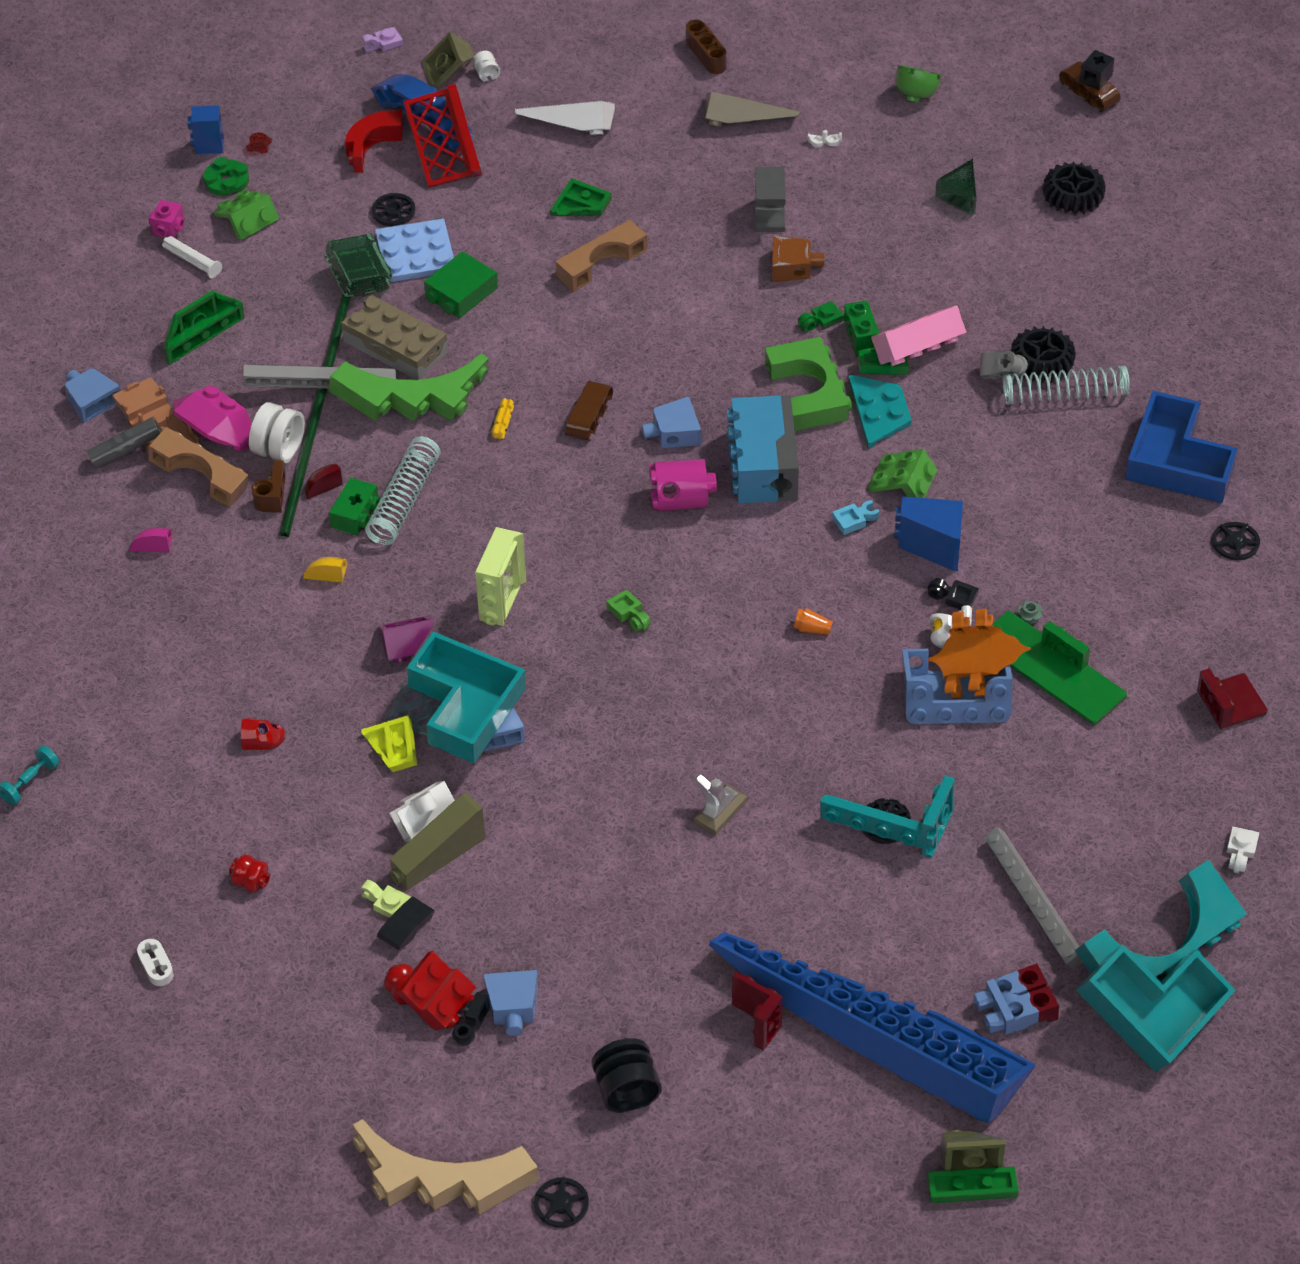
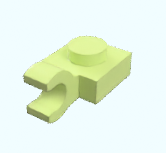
(385, 901)

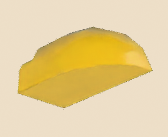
(327, 569)

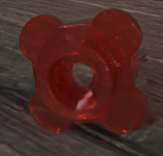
(259, 142)

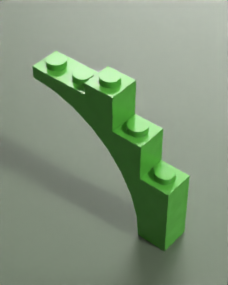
(411, 398)

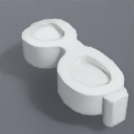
(831, 140)

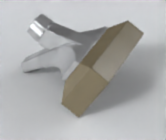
(721, 804)

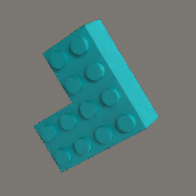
(474, 694)
(1151, 1014)

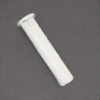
(190, 255)

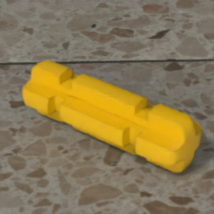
(502, 418)

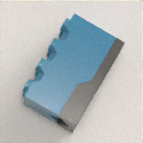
(763, 449)

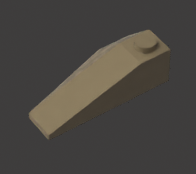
(731, 109)

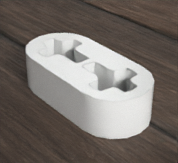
(160, 960)

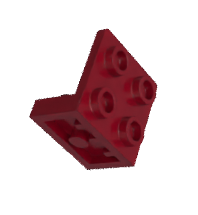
(1230, 699)
(762, 1004)

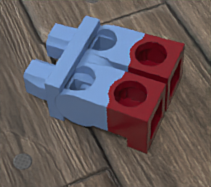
(1017, 1001)

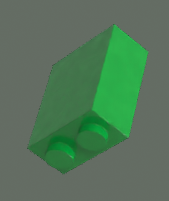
(460, 284)

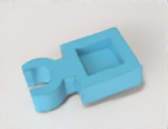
(853, 518)

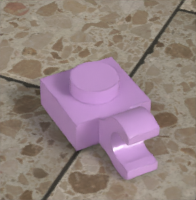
(383, 39)

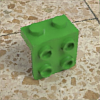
(248, 212)
(905, 470)

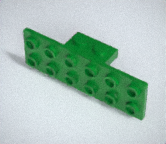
(1061, 668)

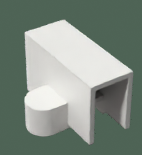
(421, 809)

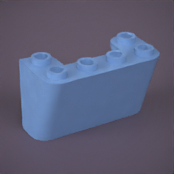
(930, 704)

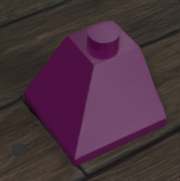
(404, 637)

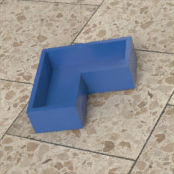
(1172, 458)

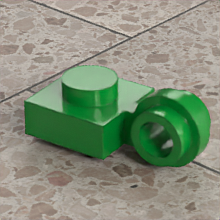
(825, 314)

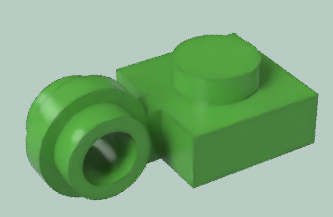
(627, 606)

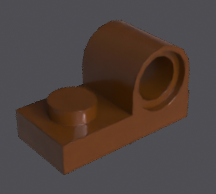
(269, 492)

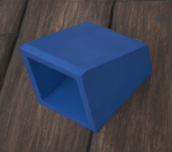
(930, 529)

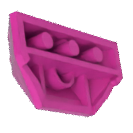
(215, 417)

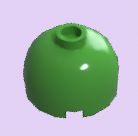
(916, 82)

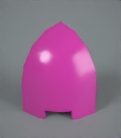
(152, 540)

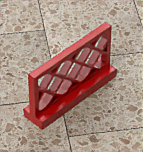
(462, 131)

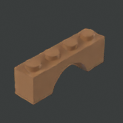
(623, 242)
(174, 451)

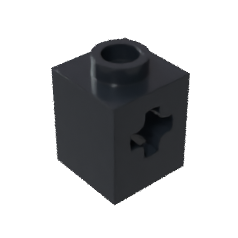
(1097, 64)

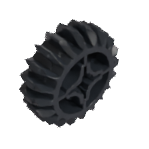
(1074, 187)
(1045, 351)

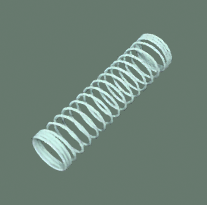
(386, 524)

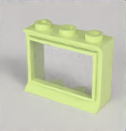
(500, 575)

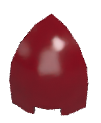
(323, 480)

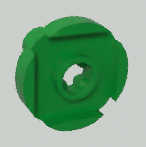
(226, 167)

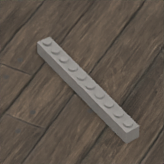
(298, 376)
(1034, 896)

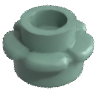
(1030, 616)

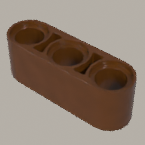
(706, 46)
(1101, 99)
(588, 410)

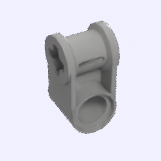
(999, 363)

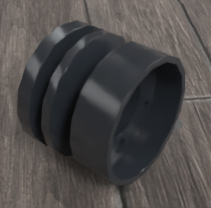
(626, 1075)

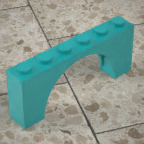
(1211, 912)

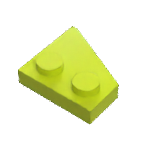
(393, 742)

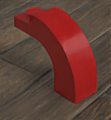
(369, 131)

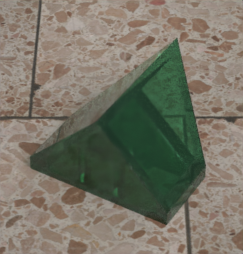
(959, 188)

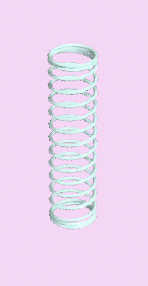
(1123, 382)

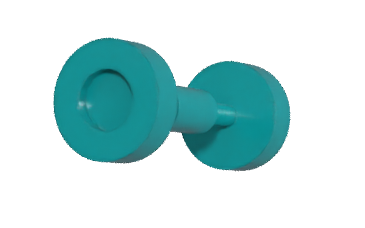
(45, 757)

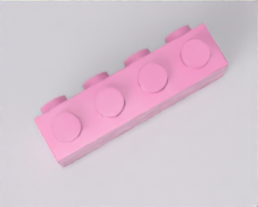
(919, 335)

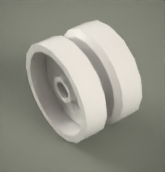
(276, 432)

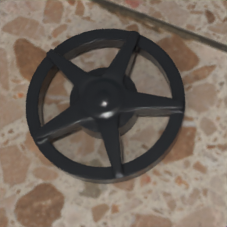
(1236, 540)
(561, 1202)

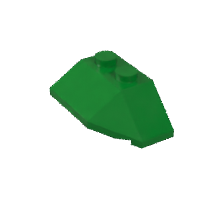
(200, 323)

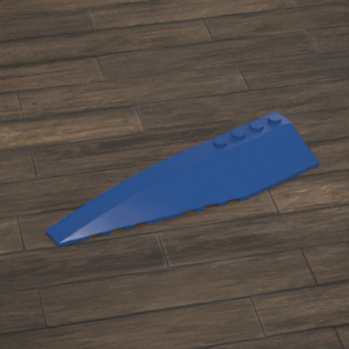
(916, 1046)

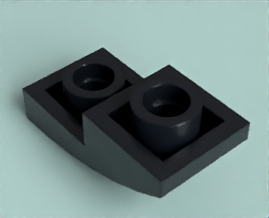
(404, 923)

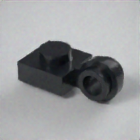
(957, 596)
(475, 1014)

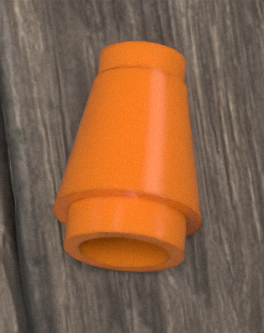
(811, 622)

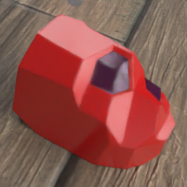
(261, 734)

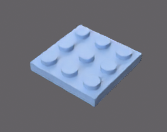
(415, 248)

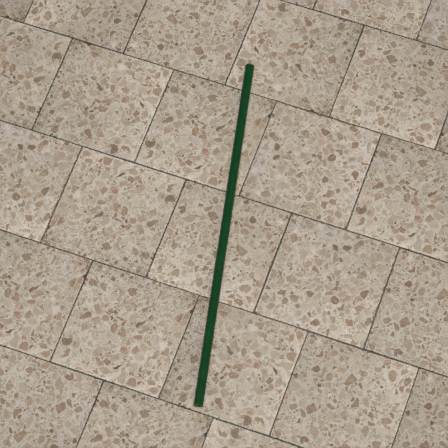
(313, 422)

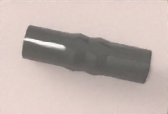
(124, 442)

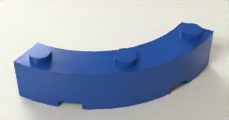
(402, 87)

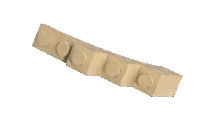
(438, 1183)

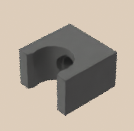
(770, 199)

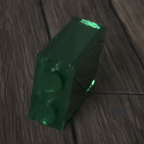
(358, 265)

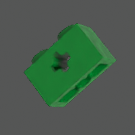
(860, 325)
(354, 506)

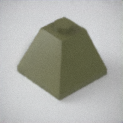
(447, 59)
(971, 1150)

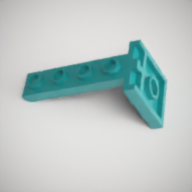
(895, 827)

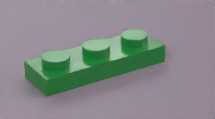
(972, 1184)

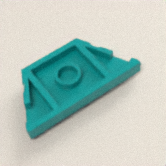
(880, 408)

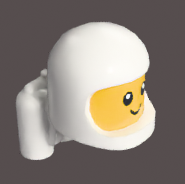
(942, 623)

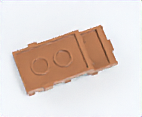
(148, 400)

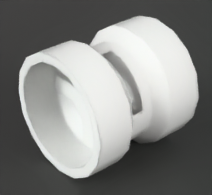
(485, 65)

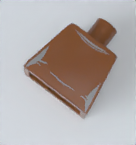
(793, 258)

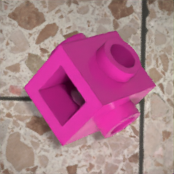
(167, 219)

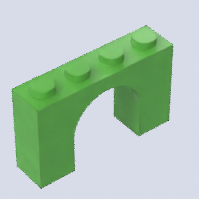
(810, 359)

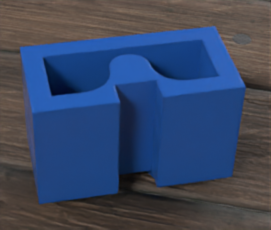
(206, 129)

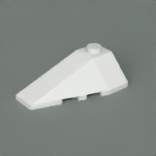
(581, 116)

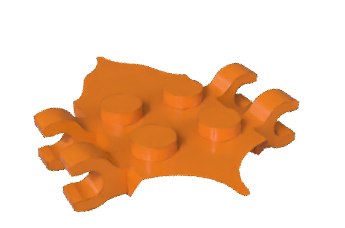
(975, 653)

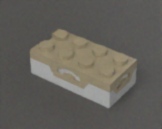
(395, 337)

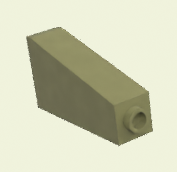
(440, 842)

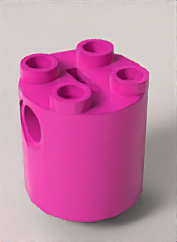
(689, 485)

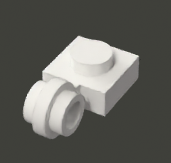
(1241, 846)

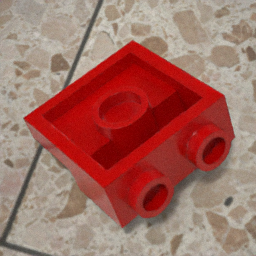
(436, 991)

